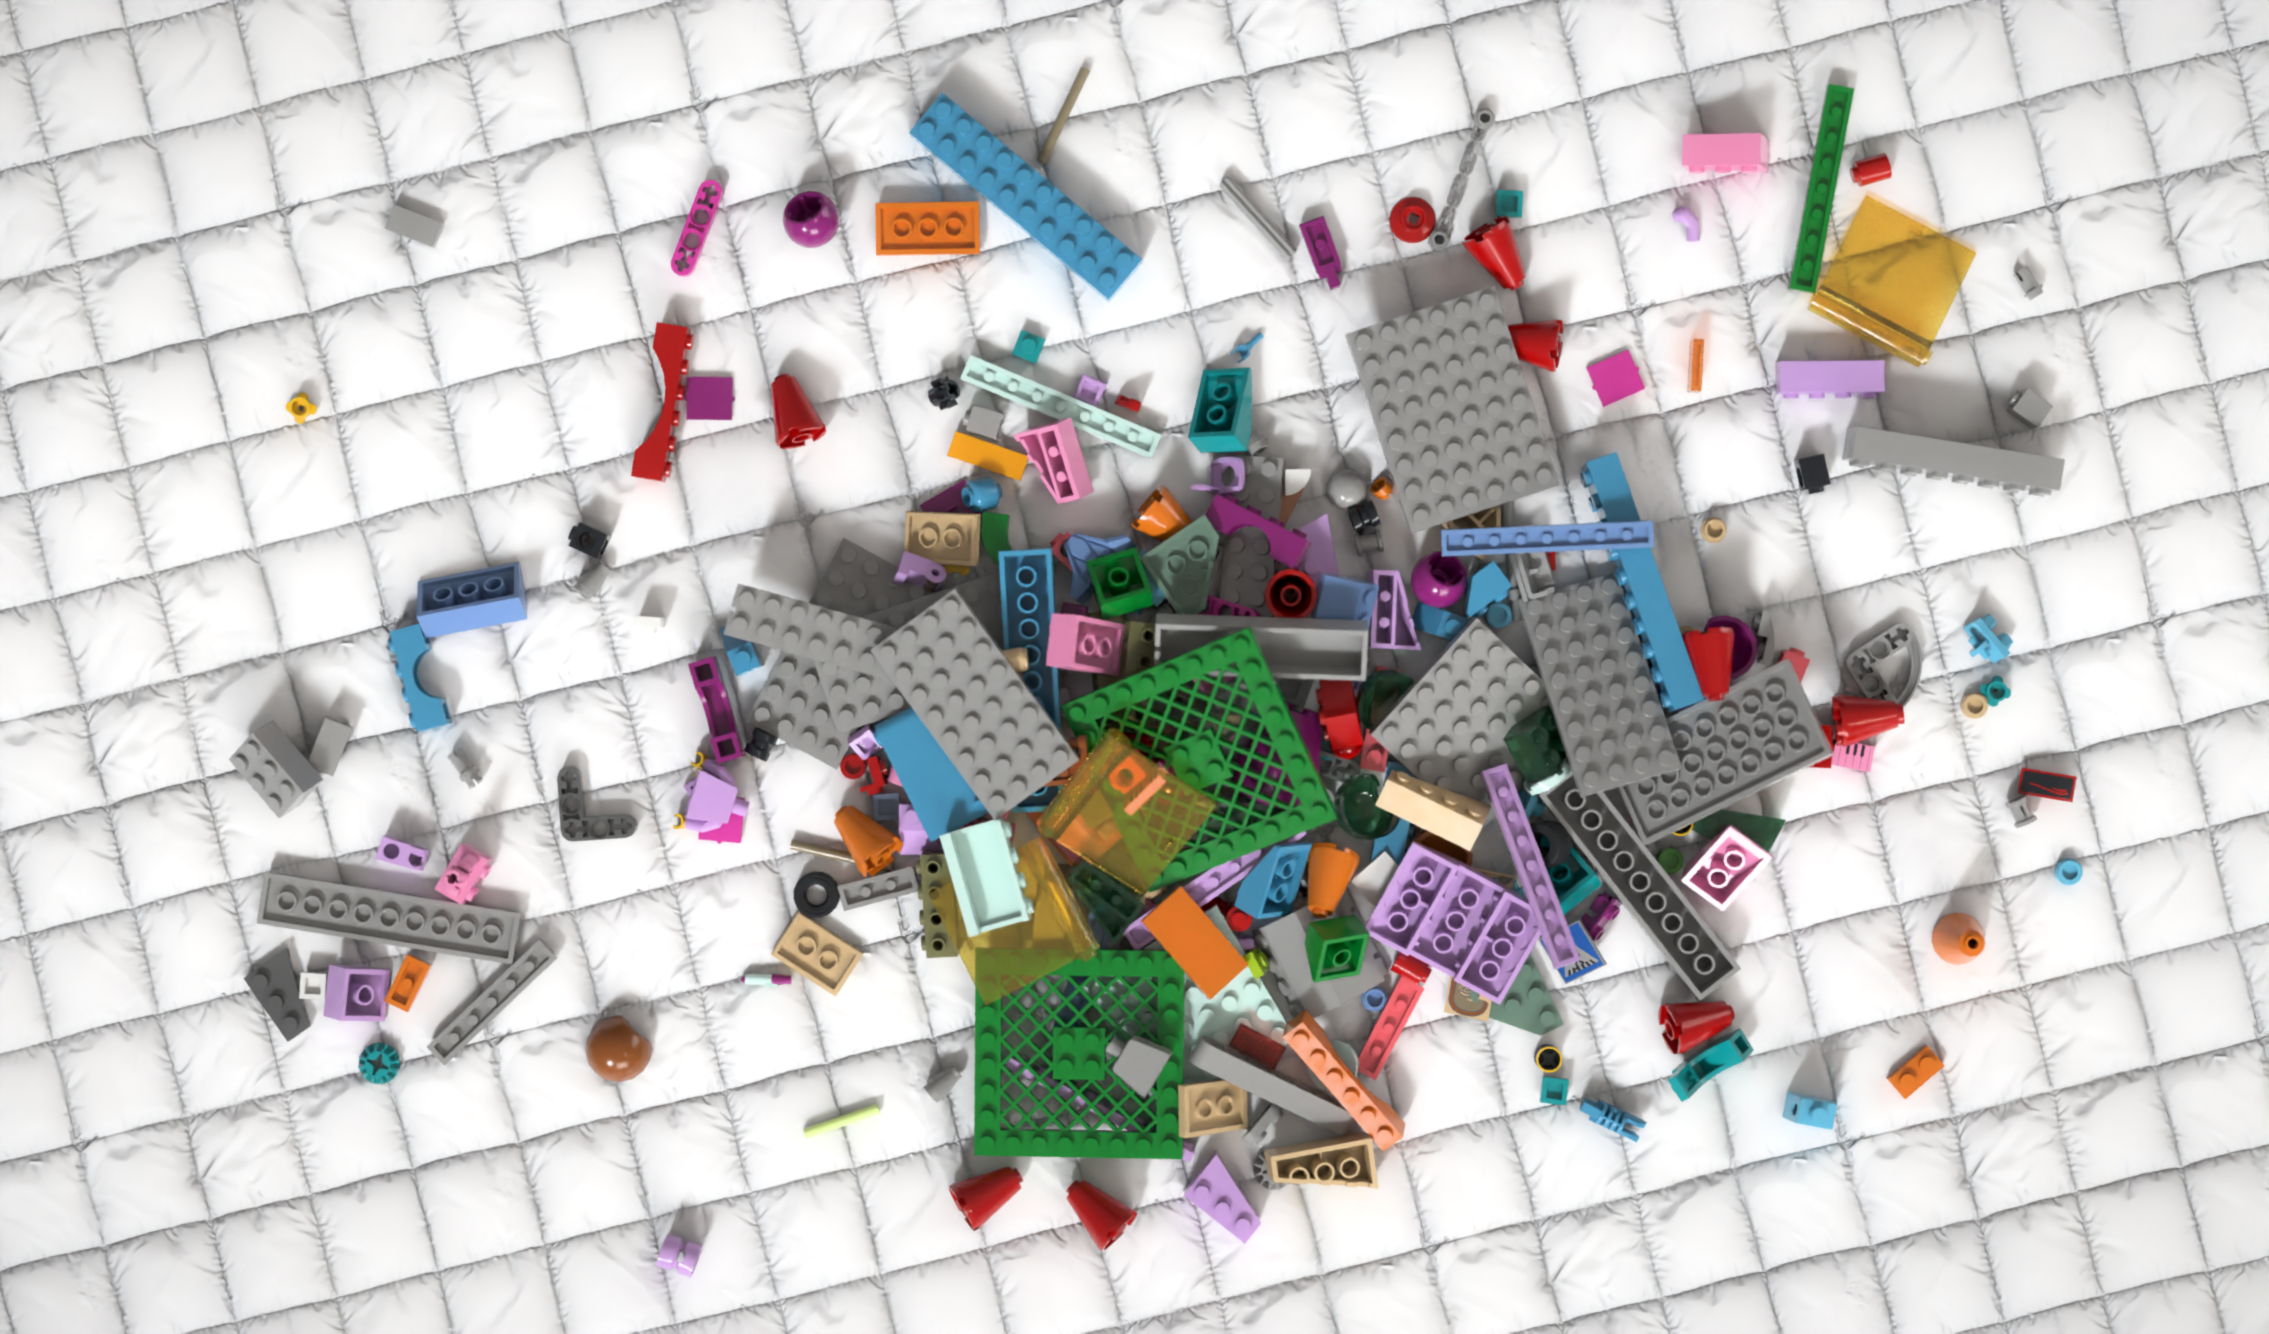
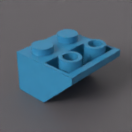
(1483, 587)

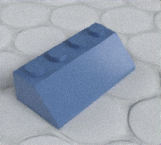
(1345, 599)
(471, 600)

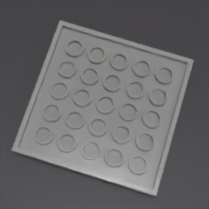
(1460, 711)

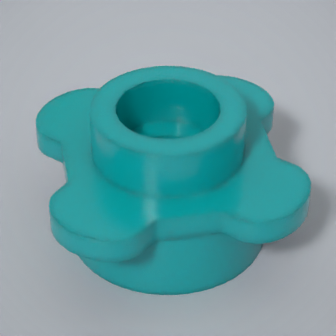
(1996, 683)

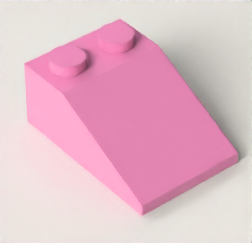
(1085, 644)
(1724, 867)

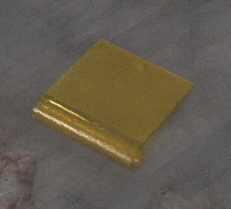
(1892, 283)
(1124, 812)
(1025, 950)

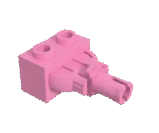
(463, 874)

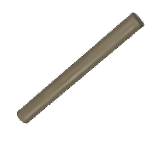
(1063, 115)
(827, 852)

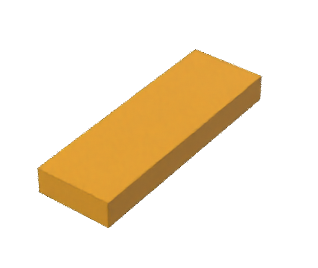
(988, 456)

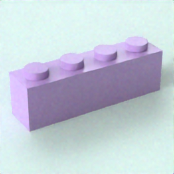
(1830, 377)

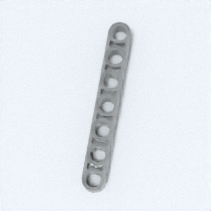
(1271, 1085)

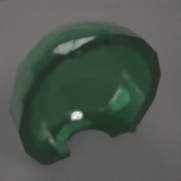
(1379, 694)
(1357, 809)

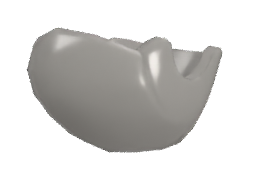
(1346, 488)

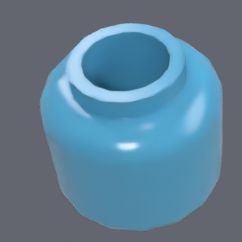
(981, 494)

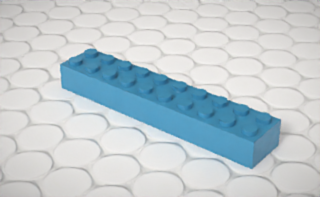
(1025, 197)
(1643, 588)
(1027, 610)

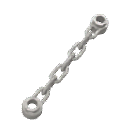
(1481, 126)

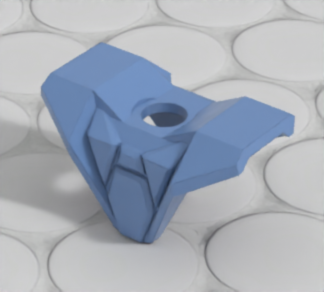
(1085, 548)

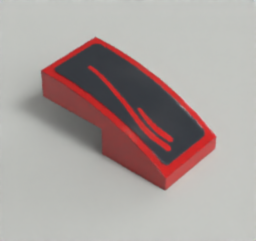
(2047, 785)

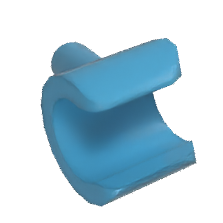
(1244, 349)

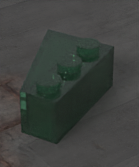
(1758, 828)
(1106, 897)

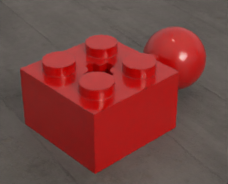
(1340, 716)

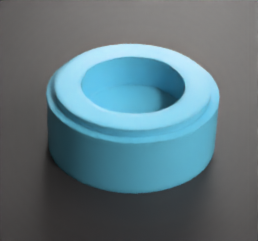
(1498, 615)
(2068, 871)

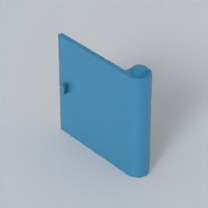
(927, 775)

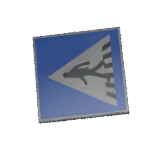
(1588, 952)

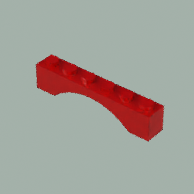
(653, 456)

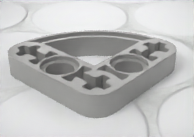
(1870, 660)

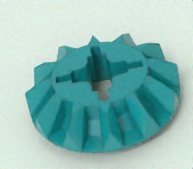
(390, 1059)

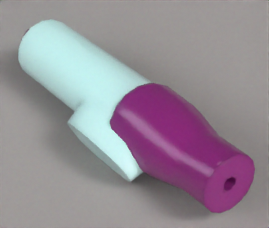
(767, 980)

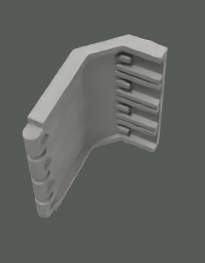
(1288, 961)

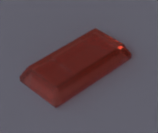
(1257, 1046)

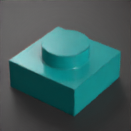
(1509, 203)
(1028, 347)
(1554, 1090)

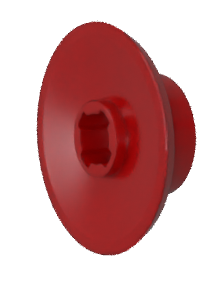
(1407, 231)

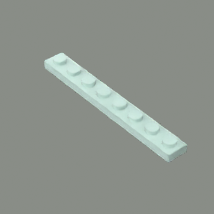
(1060, 406)

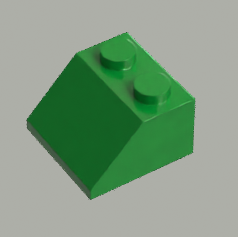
(1119, 583)
(1335, 947)

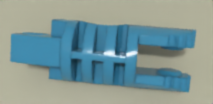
(1611, 1117)

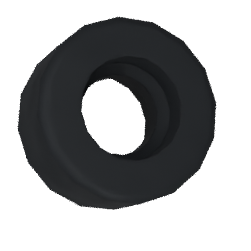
(1559, 842)

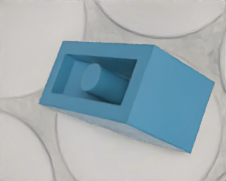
(1437, 621)
(741, 654)

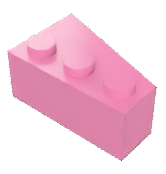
(1725, 152)
(1058, 458)

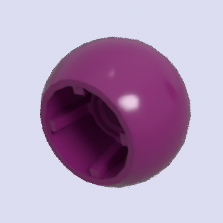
(811, 219)
(1438, 579)

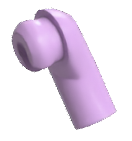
(1690, 220)

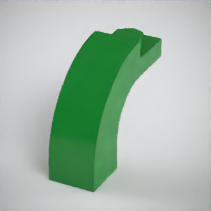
(995, 534)

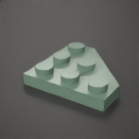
(1185, 565)
(1526, 1003)

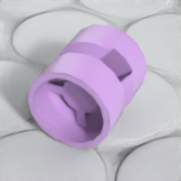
(670, 1252)

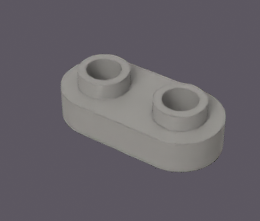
(1256, 1132)

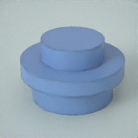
(1374, 999)

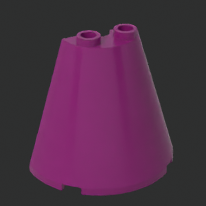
(1311, 732)

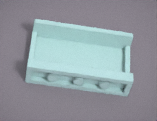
(987, 876)

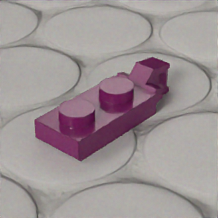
(1322, 250)

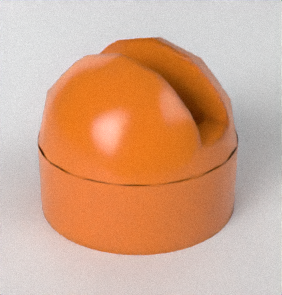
(1381, 488)

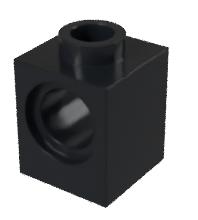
(1812, 473)
(600, 540)

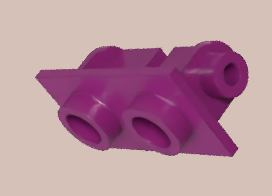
(1604, 912)

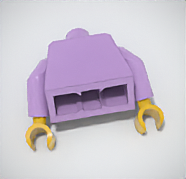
(711, 798)

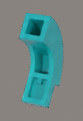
(1709, 1062)

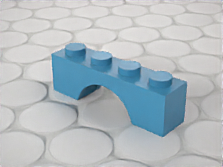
(410, 647)
(1395, 840)

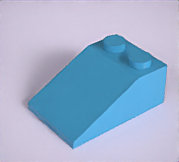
(1274, 881)

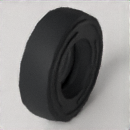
(802, 902)

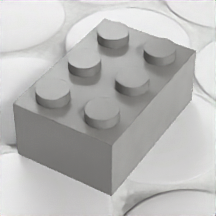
(275, 769)

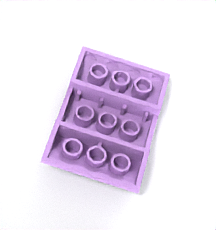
(1456, 921)

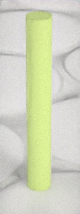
(841, 1121)

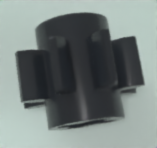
(944, 393)

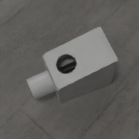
(1139, 1062)

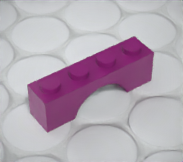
(1285, 546)
(718, 709)

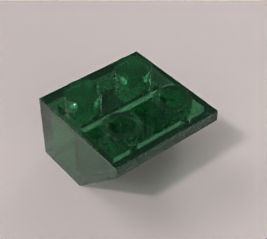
(1536, 745)

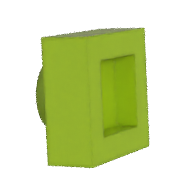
(1257, 962)

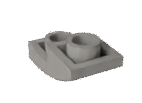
(1763, 628)

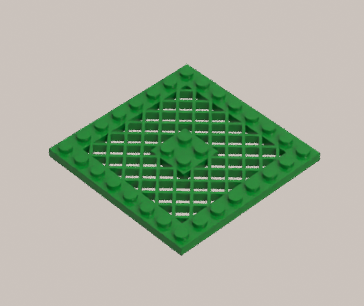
(1201, 758)
(1081, 1055)

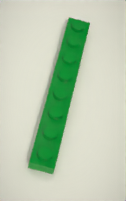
(1821, 188)

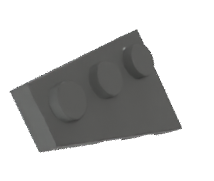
(279, 994)

